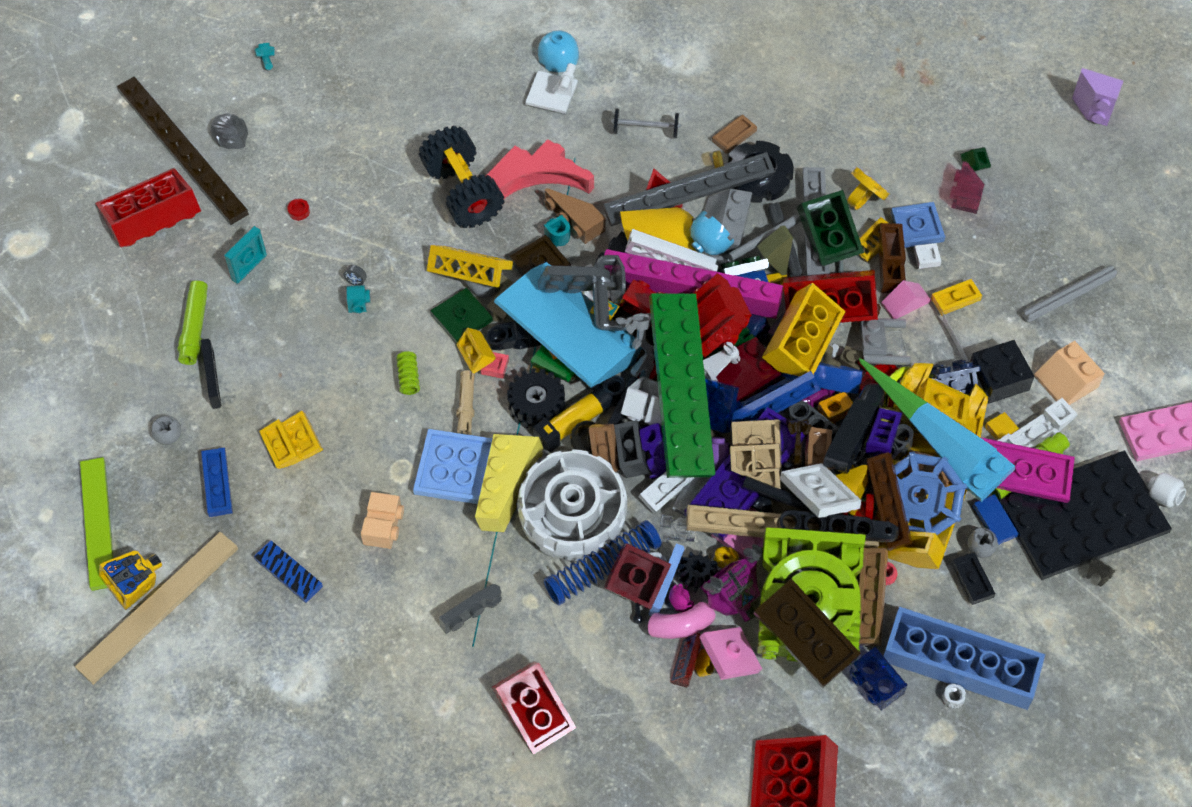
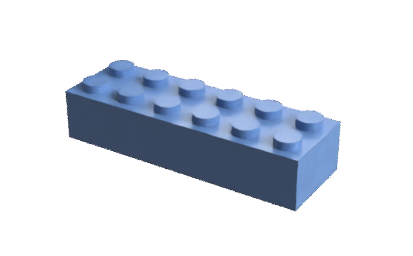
(964, 658)

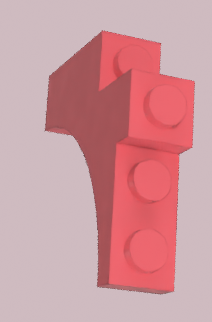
(546, 166)

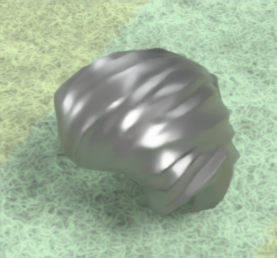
(229, 131)

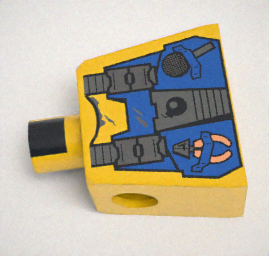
(129, 576)

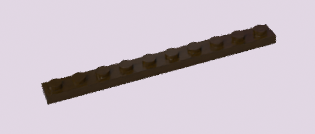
(183, 151)

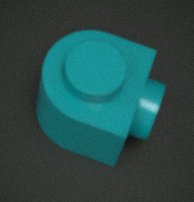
(558, 230)
(357, 298)

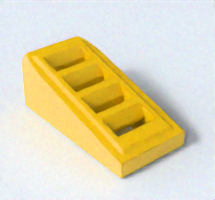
(873, 230)

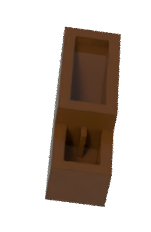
(891, 256)

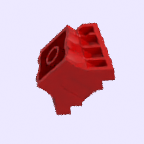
(720, 313)

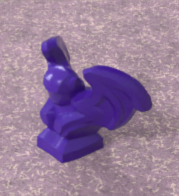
(652, 440)

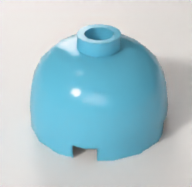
(557, 51)
(709, 235)

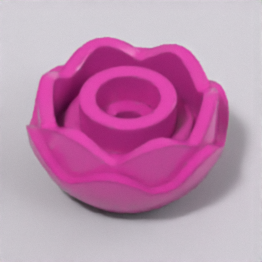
(680, 598)

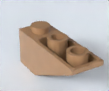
(583, 217)

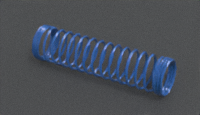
(554, 589)

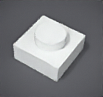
(927, 255)

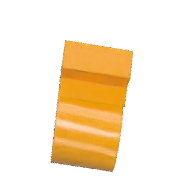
(835, 407)

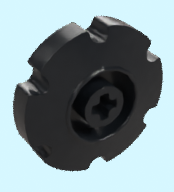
(771, 186)

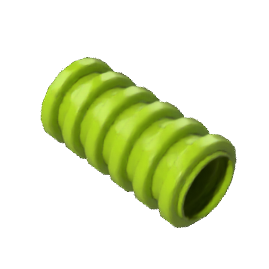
(408, 373)

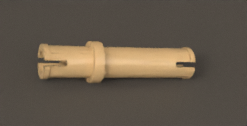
(465, 411)

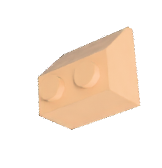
(1070, 374)

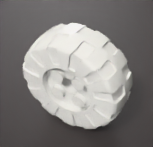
(572, 504)

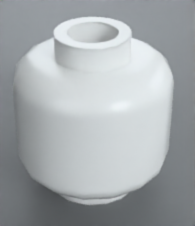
(1167, 490)

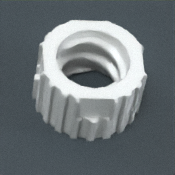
(960, 691)

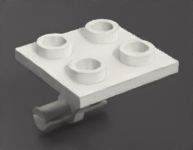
(552, 90)
(716, 363)

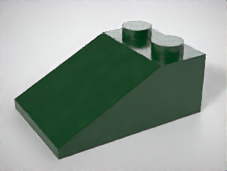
(830, 228)

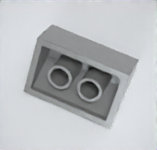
(732, 211)

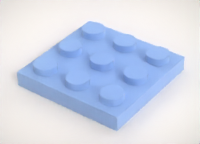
(452, 466)

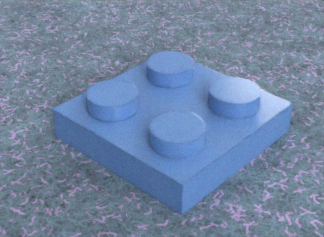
(919, 224)

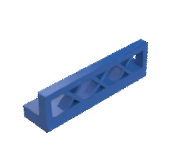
(777, 397)

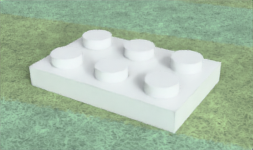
(820, 490)

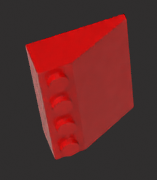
(148, 207)
(795, 772)

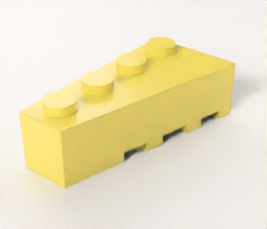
(505, 471)

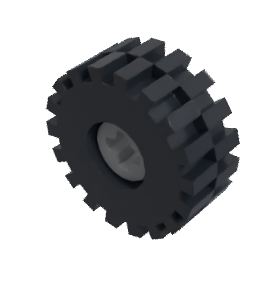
(525, 407)

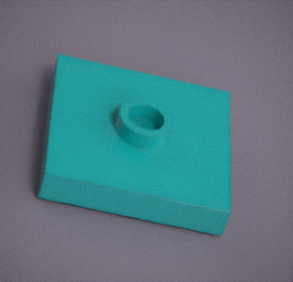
(245, 255)

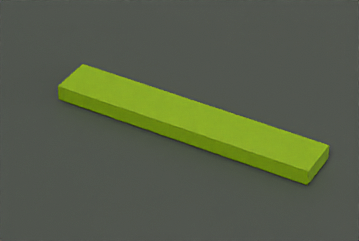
(96, 518)

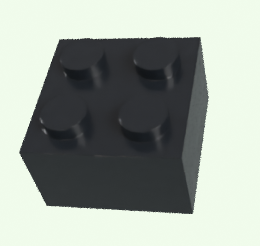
(1003, 371)

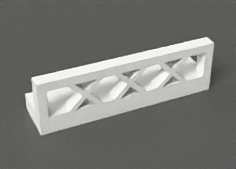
(656, 248)

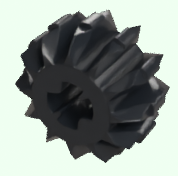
(696, 570)

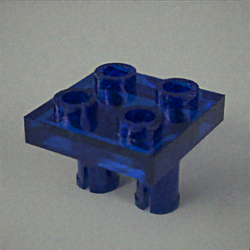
(721, 404)

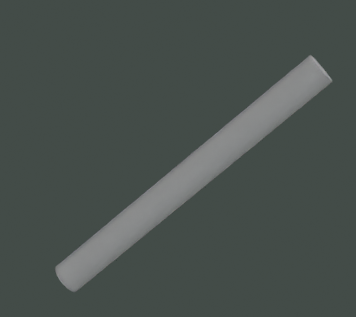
(756, 241)

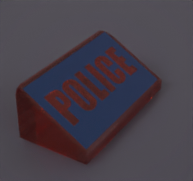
(686, 660)

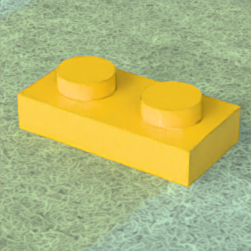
(956, 297)

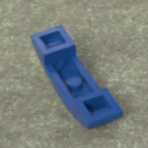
(837, 378)

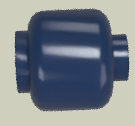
(758, 327)

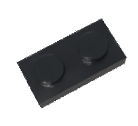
(973, 578)

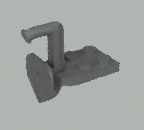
(596, 278)

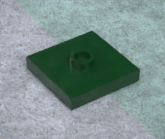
(460, 313)

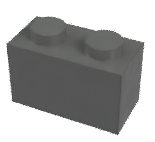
(630, 452)

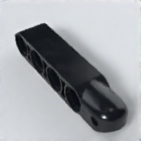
(510, 336)
(854, 429)
(876, 529)

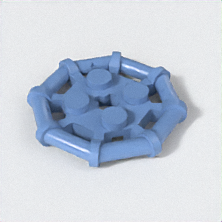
(933, 488)

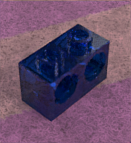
(883, 675)

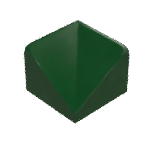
(977, 159)

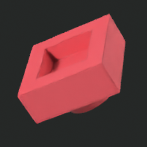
(497, 367)

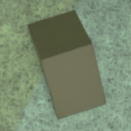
(777, 249)

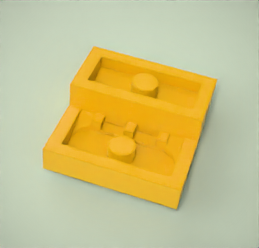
(291, 440)

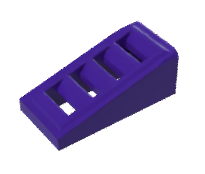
(877, 446)

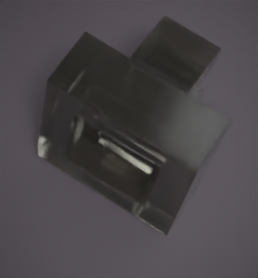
(1101, 568)

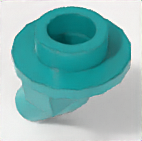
(265, 51)

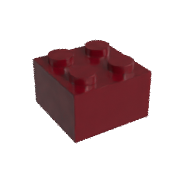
(637, 576)

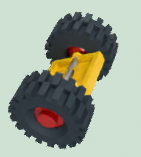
(476, 197)

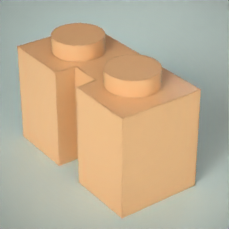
(381, 520)

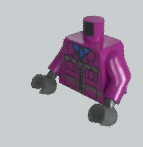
(735, 586)

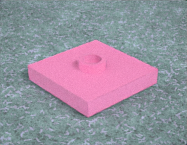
(730, 653)

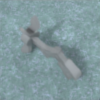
(641, 323)

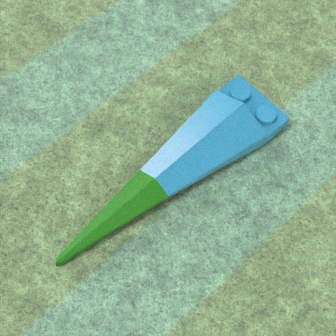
(971, 457)

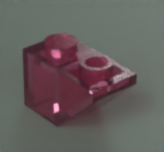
(968, 190)

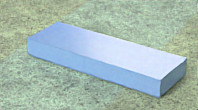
(674, 561)

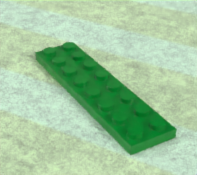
(681, 385)

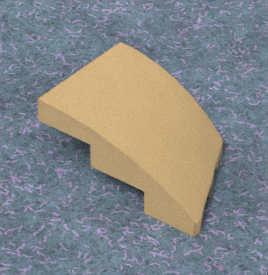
(757, 450)

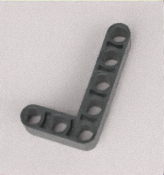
(815, 418)

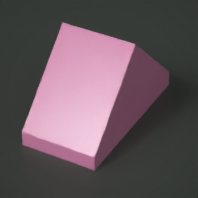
(905, 299)

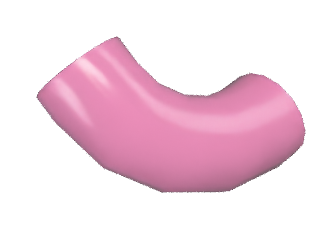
(681, 624)

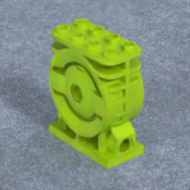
(817, 551)

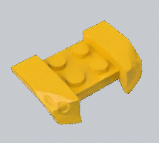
(963, 408)

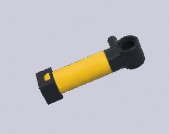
(587, 408)

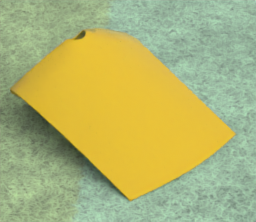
(664, 223)

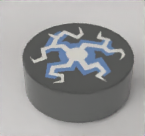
(355, 275)

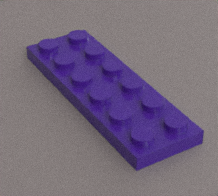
(726, 488)

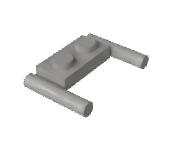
(874, 341)

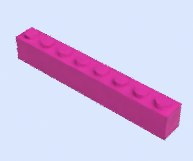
(672, 278)

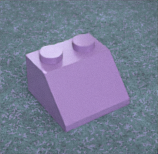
(1096, 95)

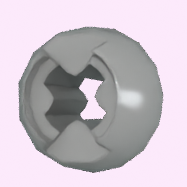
(171, 425)
(985, 535)

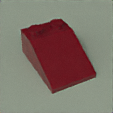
(751, 373)

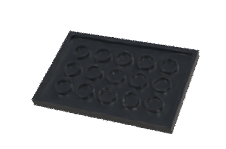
(1105, 515)

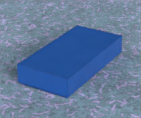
(995, 518)

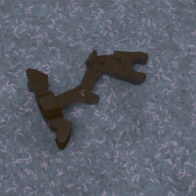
(797, 427)

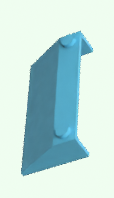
(568, 328)

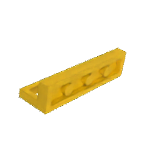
(471, 258)

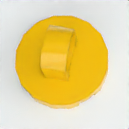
(865, 190)

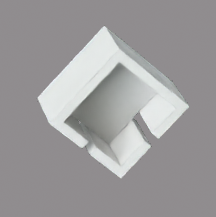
(643, 401)

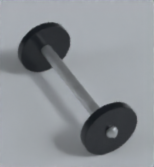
(616, 121)

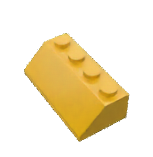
(804, 332)

